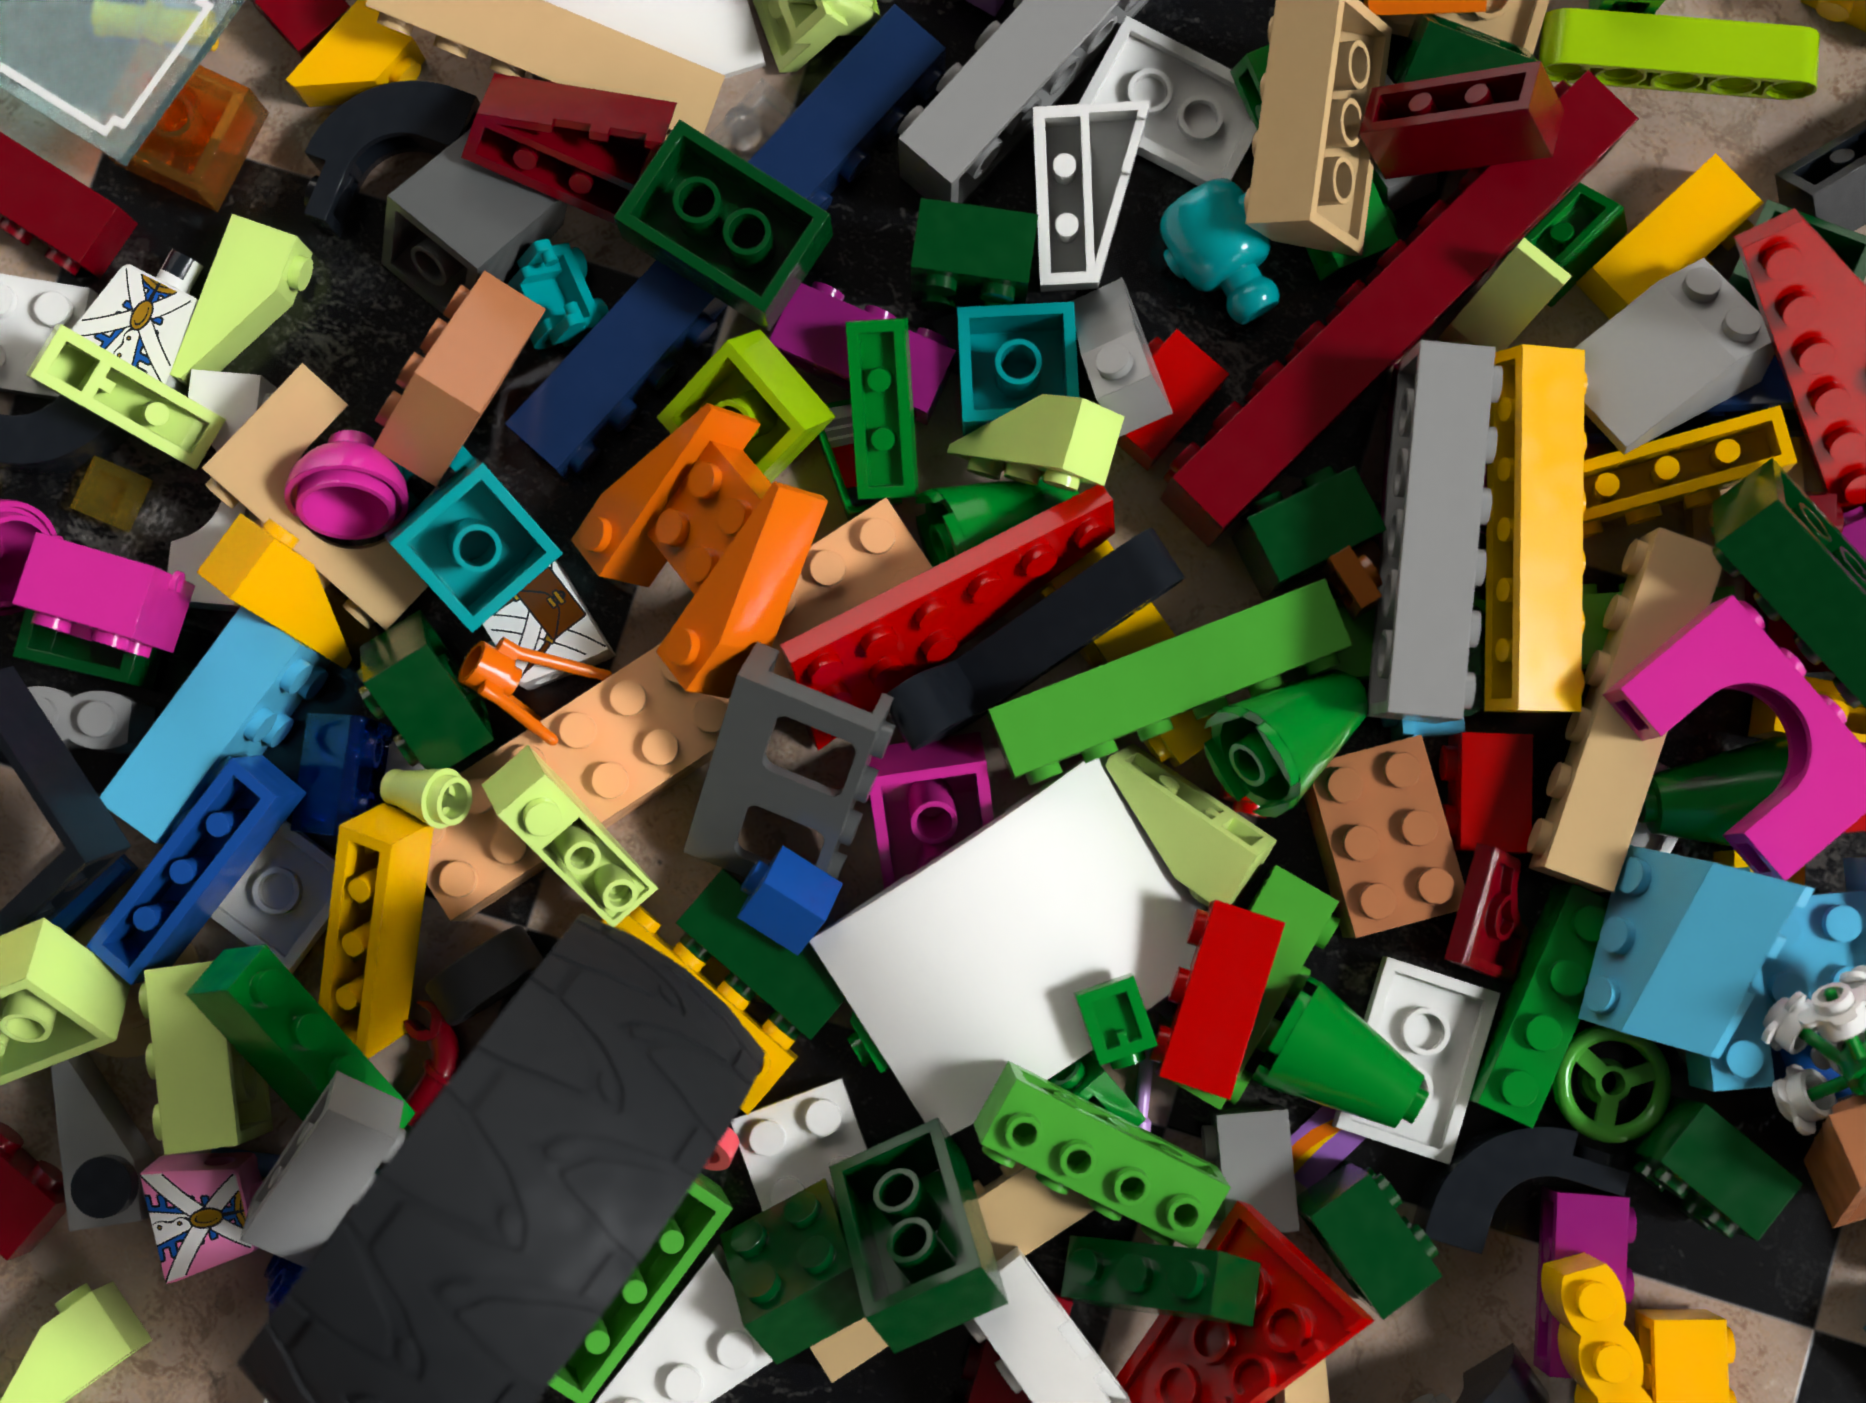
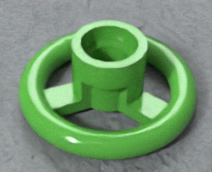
(1590, 1085)

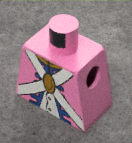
(199, 1209)

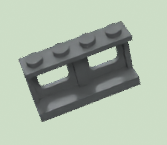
(745, 777)

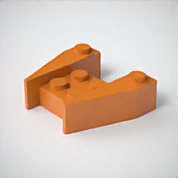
(722, 532)

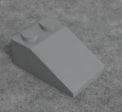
(1673, 356)

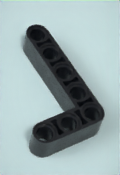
(1034, 643)

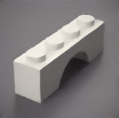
(236, 400)

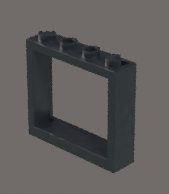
(65, 799)

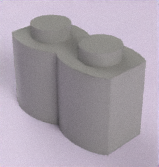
(96, 718)

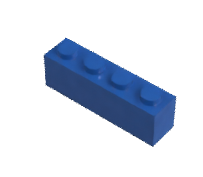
(196, 867)

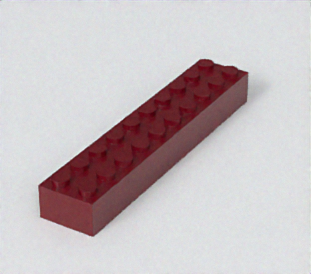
(1383, 321)

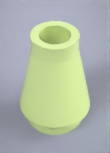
(430, 795)

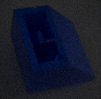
(340, 771)

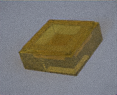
(111, 494)

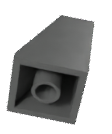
(460, 221)

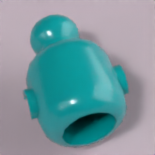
(1218, 250)

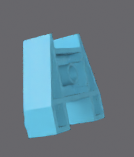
(1819, 946)

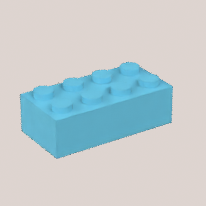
(224, 710)

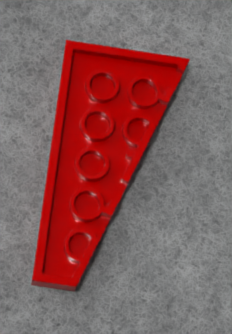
(1819, 337)
(944, 607)
(1295, 1326)

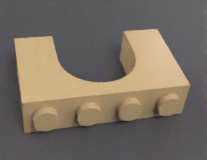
(255, 470)

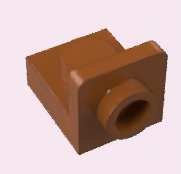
(1355, 577)

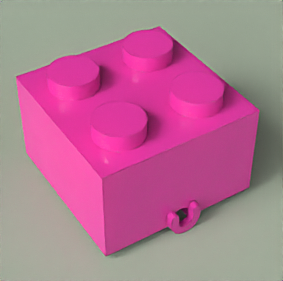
(103, 596)

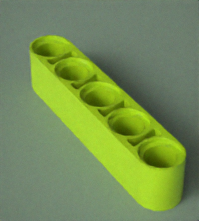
(1681, 53)

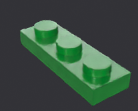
(882, 408)

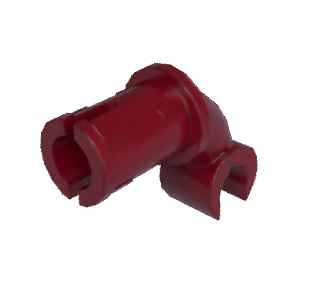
(442, 1066)

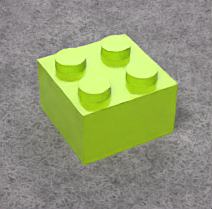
(758, 382)

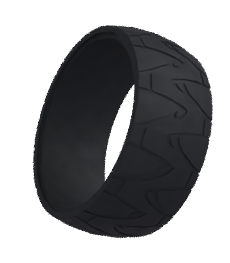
(519, 1189)

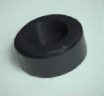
(104, 1186)

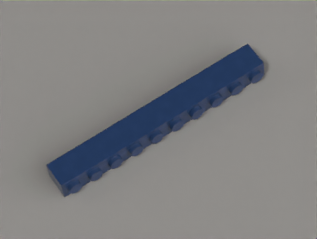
(666, 313)

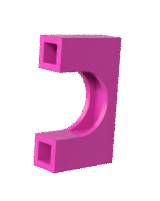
(1825, 765)

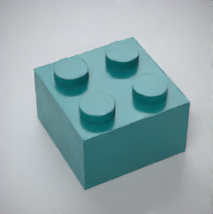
(1013, 357)
(473, 544)

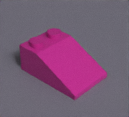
(928, 801)

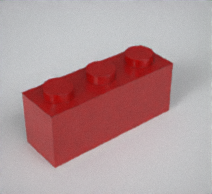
(1217, 997)

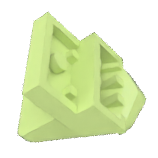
(804, 27)

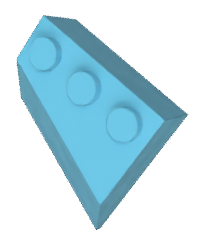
(1685, 948)

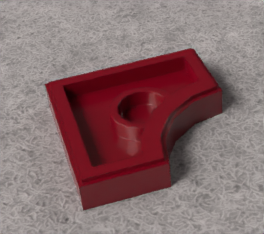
(1488, 923)

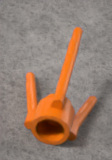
(495, 677)

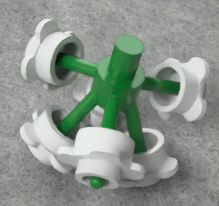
(1840, 1018)

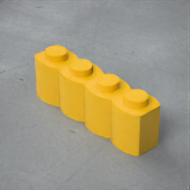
(1592, 1332)

